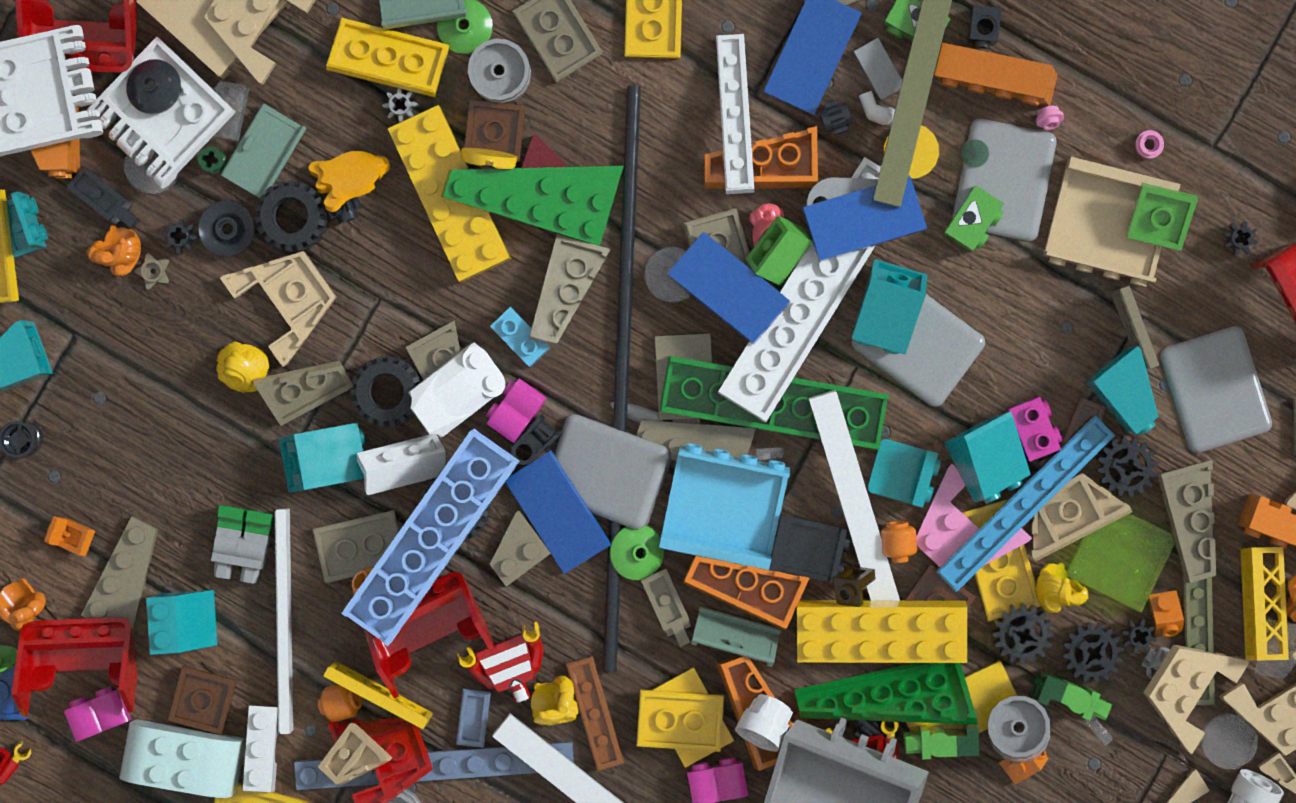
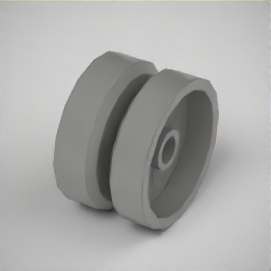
(516, 73)
(1016, 712)

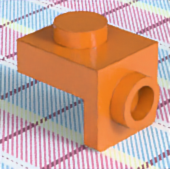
(69, 535)
(1166, 613)
(1021, 771)

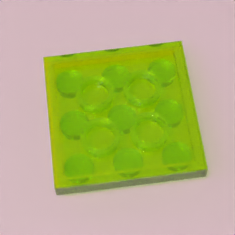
(1122, 560)

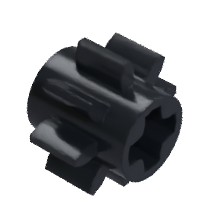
(835, 117)
(347, 211)
(176, 229)
(1246, 242)
(1146, 636)
(866, 728)

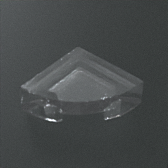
(769, 453)
(1098, 730)

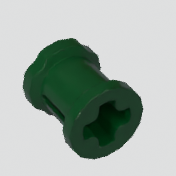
(209, 152)

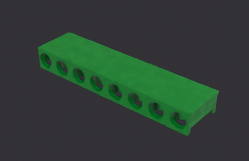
(693, 390)

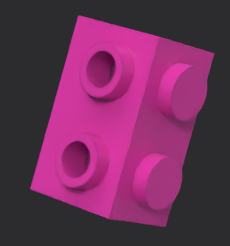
(1035, 428)

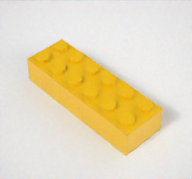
(463, 230)
(882, 632)

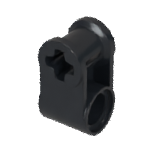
(536, 439)

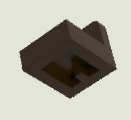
(851, 583)

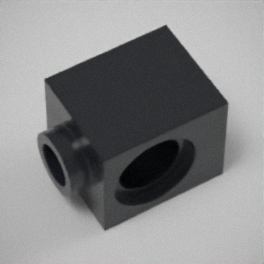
(990, 15)

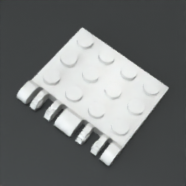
(39, 91)
(171, 134)

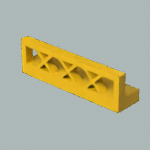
(1254, 603)

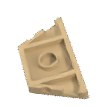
(1073, 514)

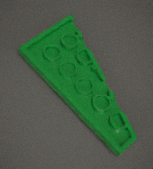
(551, 198)
(894, 694)

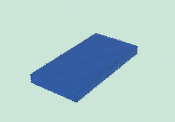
(812, 53)
(857, 222)
(728, 288)
(557, 512)

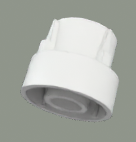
(765, 722)
(1254, 788)

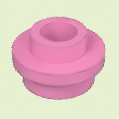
(1049, 117)
(1156, 138)

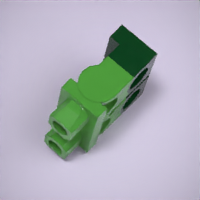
(1081, 701)
(942, 742)

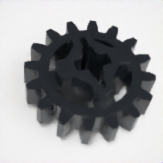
(1131, 455)
(1101, 642)
(1017, 643)

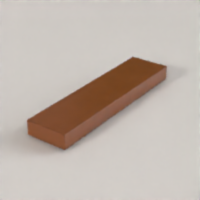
(595, 713)

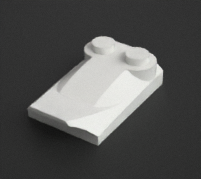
(456, 390)

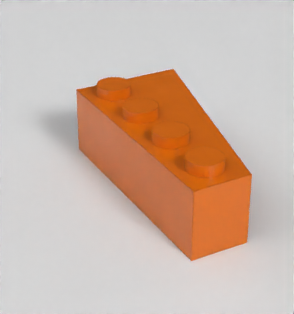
(996, 74)
(777, 162)
(1269, 519)
(756, 591)
(742, 686)

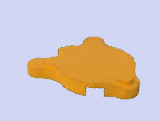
(347, 176)

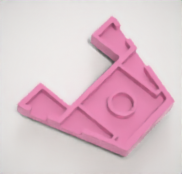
(948, 529)

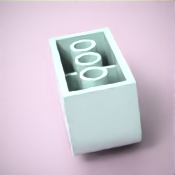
(182, 759)

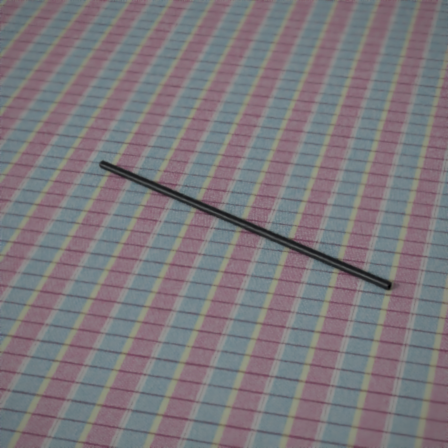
(623, 348)

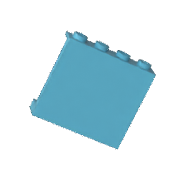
(724, 506)

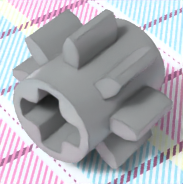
(401, 97)
(1154, 660)

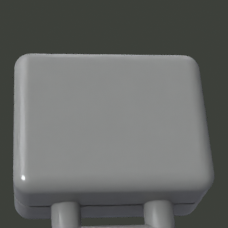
(1014, 174)
(936, 355)
(1216, 389)
(614, 468)

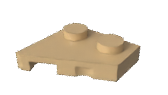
(353, 756)

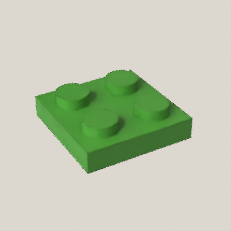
(1161, 216)

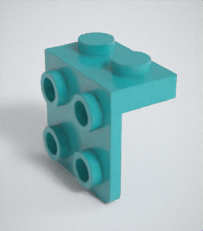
(25, 230)
(903, 472)

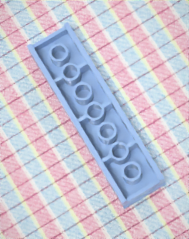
(430, 536)

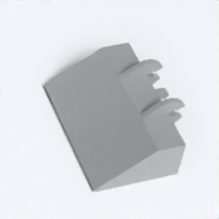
(832, 769)

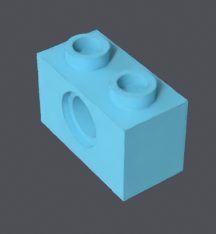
(516, 334)

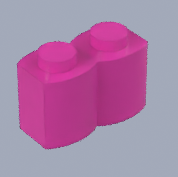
(516, 410)
(97, 714)
(717, 782)

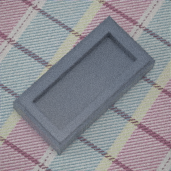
(473, 717)

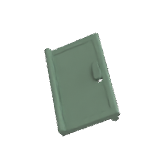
(414, 12)
(263, 151)
(736, 635)

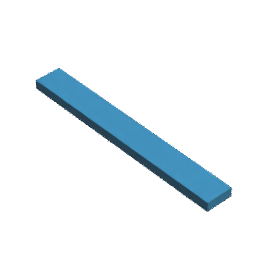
(1025, 503)

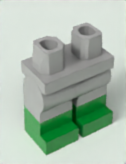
(235, 549)

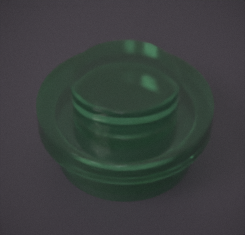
(974, 153)

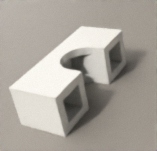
(260, 749)

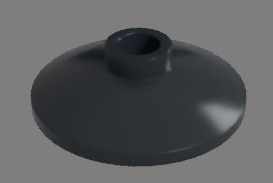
(163, 93)
(213, 223)

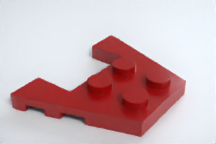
(408, 753)

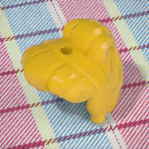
(240, 365)
(1056, 590)
(554, 702)

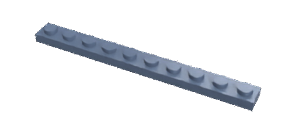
(445, 765)

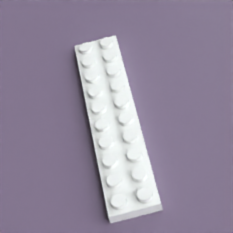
(814, 294)

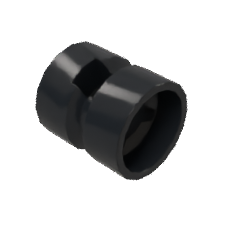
(21, 439)

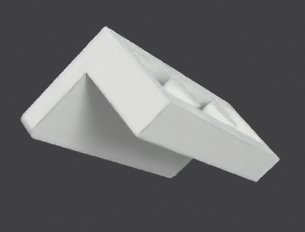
(402, 463)

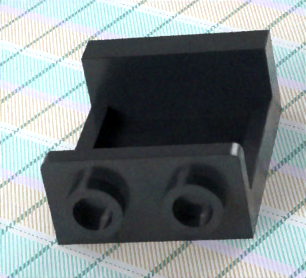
(809, 549)

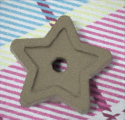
(149, 264)

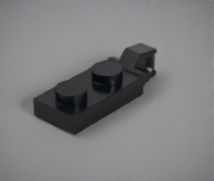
(102, 197)

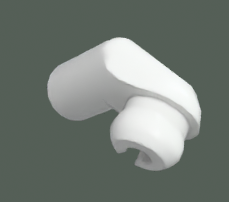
(876, 112)

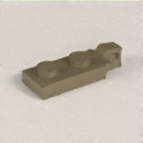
(667, 605)

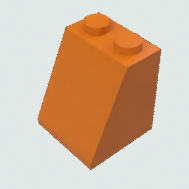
(59, 159)

